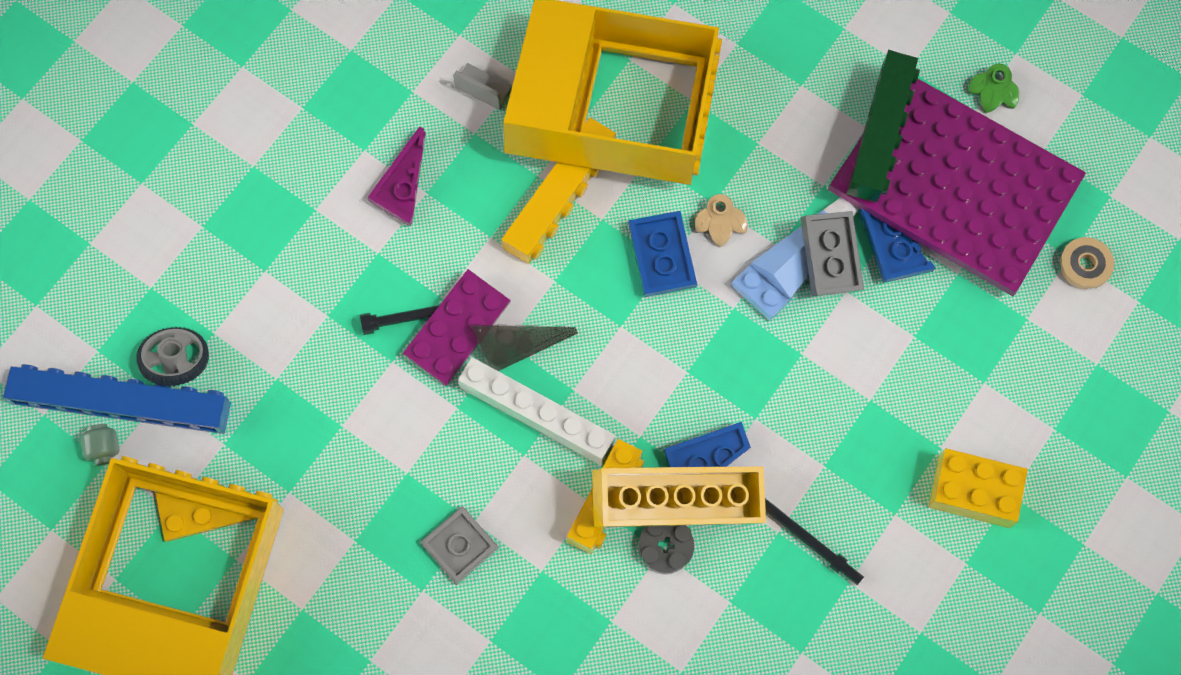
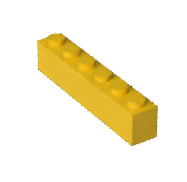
(550, 203)

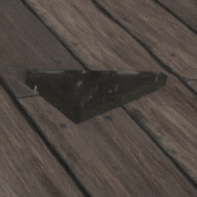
(509, 344)

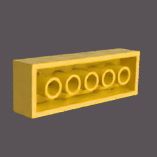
(678, 496)

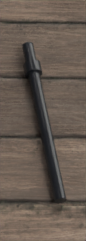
(837, 562)

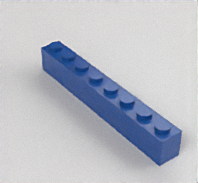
(117, 399)

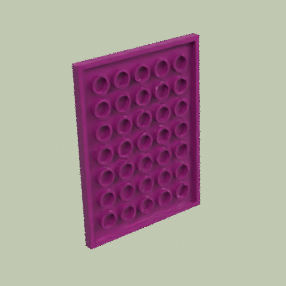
(969, 189)

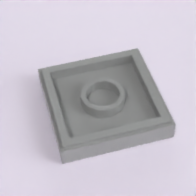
(459, 545)

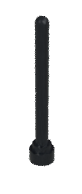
(372, 323)

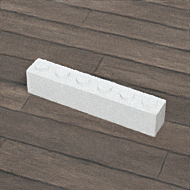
(536, 411)

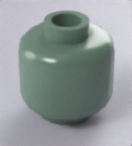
(99, 444)

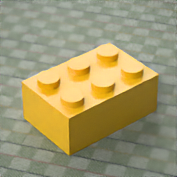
(978, 488)

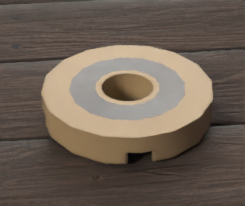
(1093, 250)

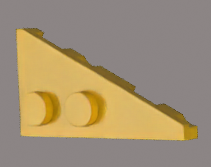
(188, 518)

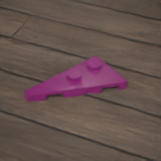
(399, 185)

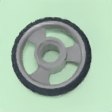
(172, 356)

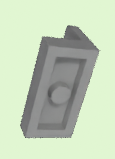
(482, 85)

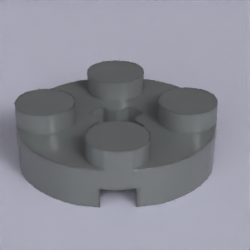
(675, 558)

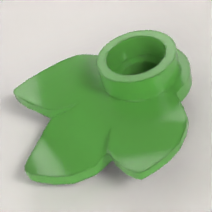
(995, 91)

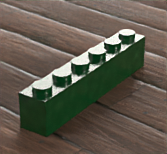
(882, 127)

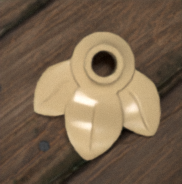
(720, 223)

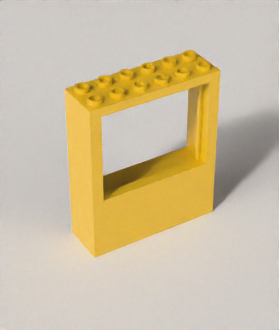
(559, 76)
(138, 637)

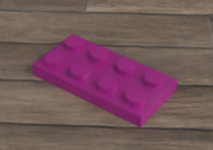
(448, 336)

